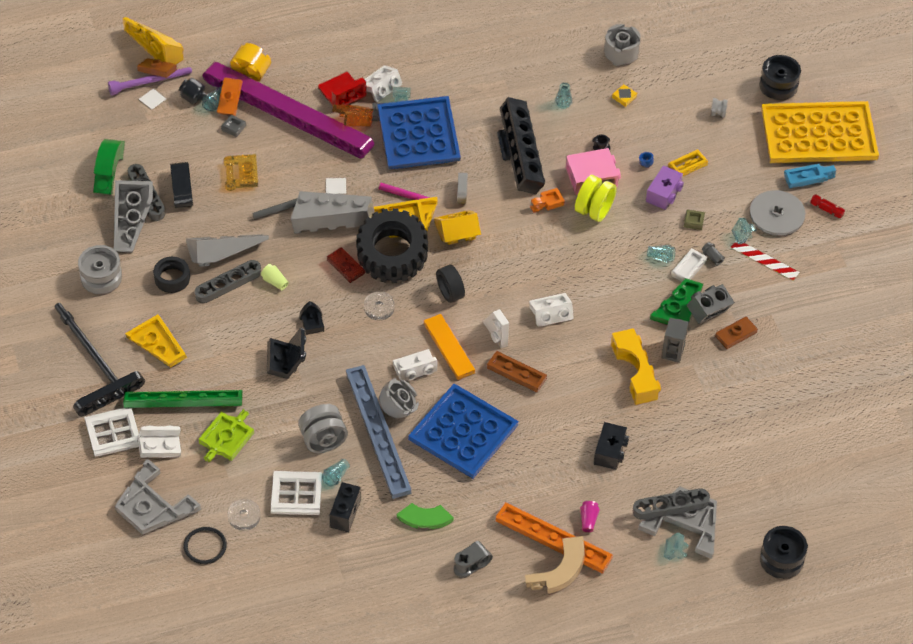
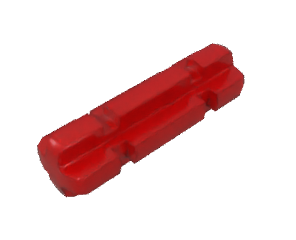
(827, 206)

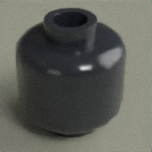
(192, 90)

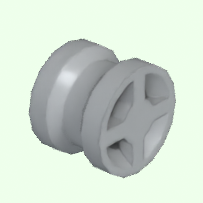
(719, 107)

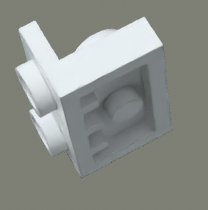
(382, 82)
(552, 309)
(415, 365)
(159, 442)

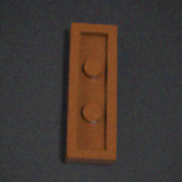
(517, 371)

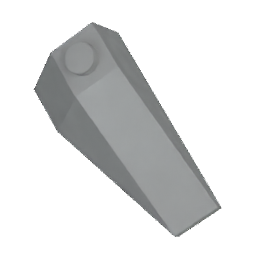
(131, 209)
(207, 249)

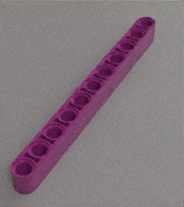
(293, 112)

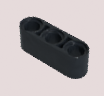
(181, 184)

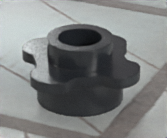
(601, 142)

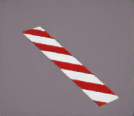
(766, 260)

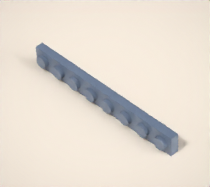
(378, 432)

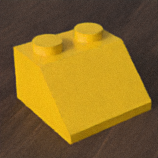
(458, 226)

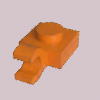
(549, 199)

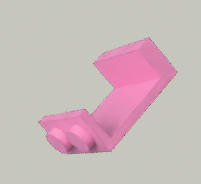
(589, 163)

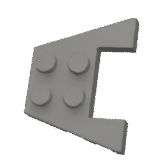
(147, 509)
(697, 521)

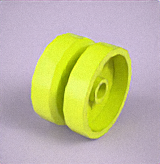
(595, 198)

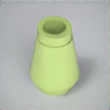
(273, 276)

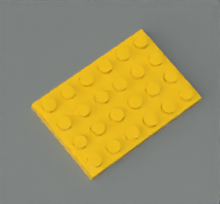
(819, 132)

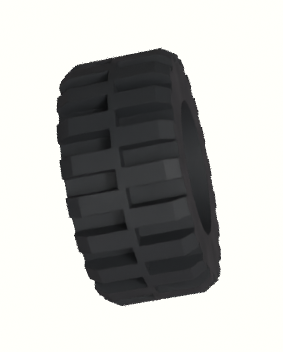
(392, 224)

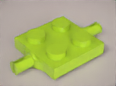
(226, 436)

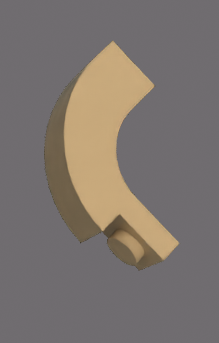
(565, 572)

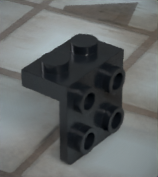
(285, 357)

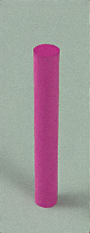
(401, 192)

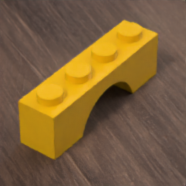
(628, 347)

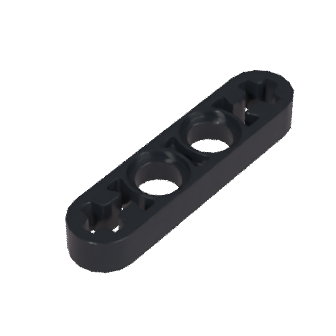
(108, 393)

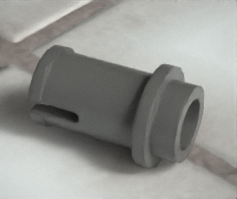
(710, 250)

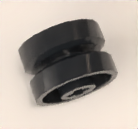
(780, 77)
(783, 552)

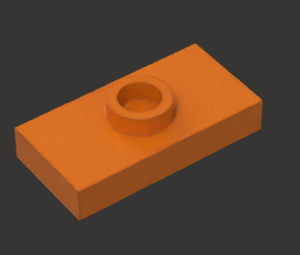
(229, 96)

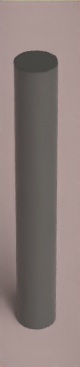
(274, 209)

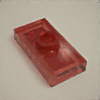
(345, 265)

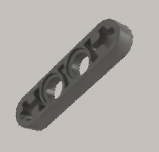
(157, 201)
(226, 278)
(672, 507)

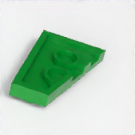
(676, 304)

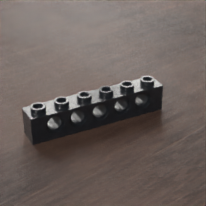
(522, 146)

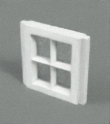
(112, 431)
(296, 493)

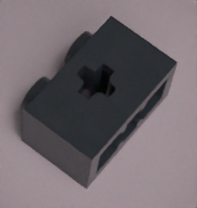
(610, 446)
(345, 507)

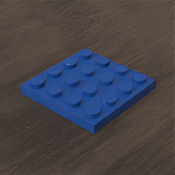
(418, 132)
(463, 430)

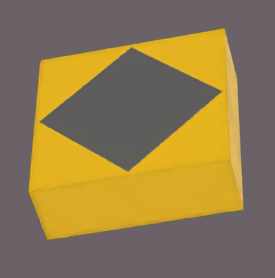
(624, 95)

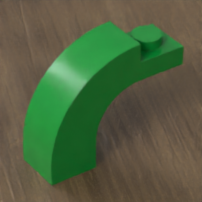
(105, 165)

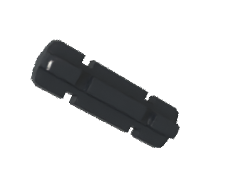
(503, 145)

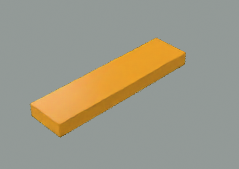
(449, 346)

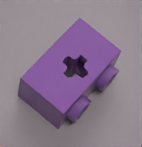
(664, 187)

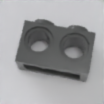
(710, 303)
(674, 340)

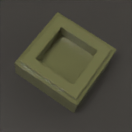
(694, 219)

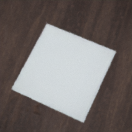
(152, 99)
(336, 185)

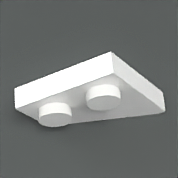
(498, 327)

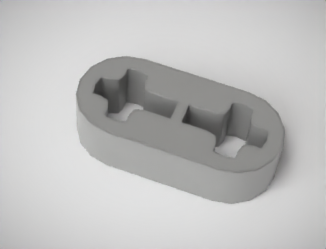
(462, 188)

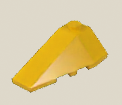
(155, 43)

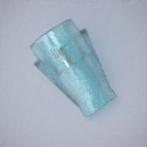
(564, 98)
(211, 100)
(663, 252)
(334, 473)

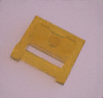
(247, 171)

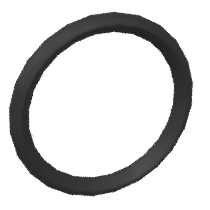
(209, 560)

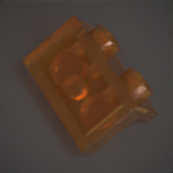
(354, 115)

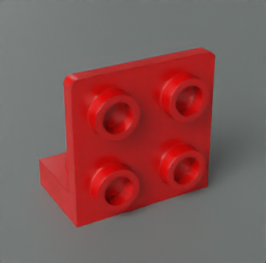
(343, 89)

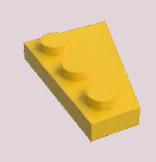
(158, 341)

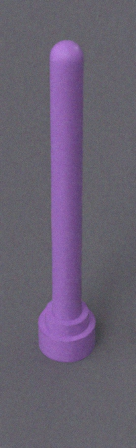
(116, 87)

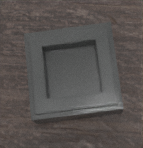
(233, 126)

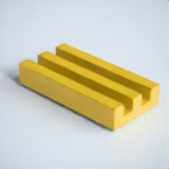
(690, 165)

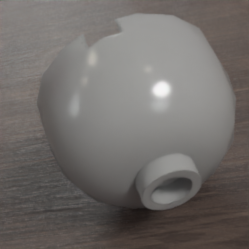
(398, 399)

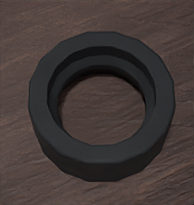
(450, 283)
(171, 286)

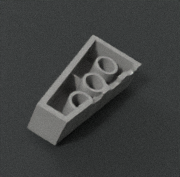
(330, 211)

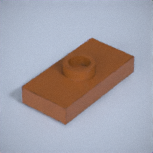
(156, 67)
(736, 332)

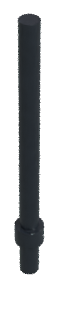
(68, 319)

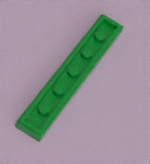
(183, 398)

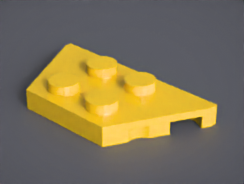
(421, 208)

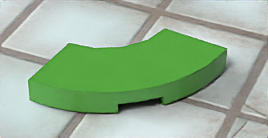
(425, 518)

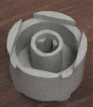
(622, 44)

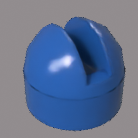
(646, 159)

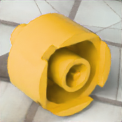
(250, 61)

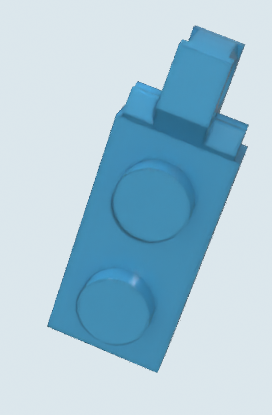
(808, 175)

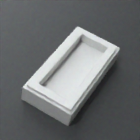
(689, 265)

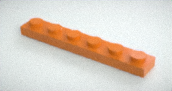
(550, 535)

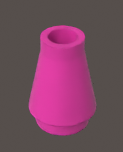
(589, 514)

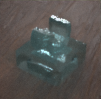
(401, 93)
(742, 230)
(674, 547)

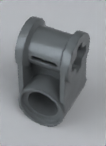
(471, 559)

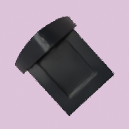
(311, 318)

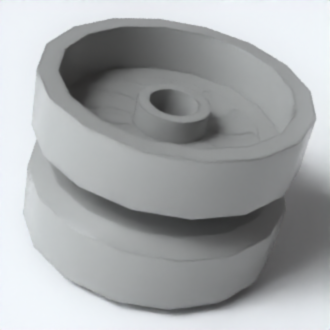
(100, 269)
(322, 428)

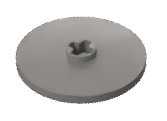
(777, 201)

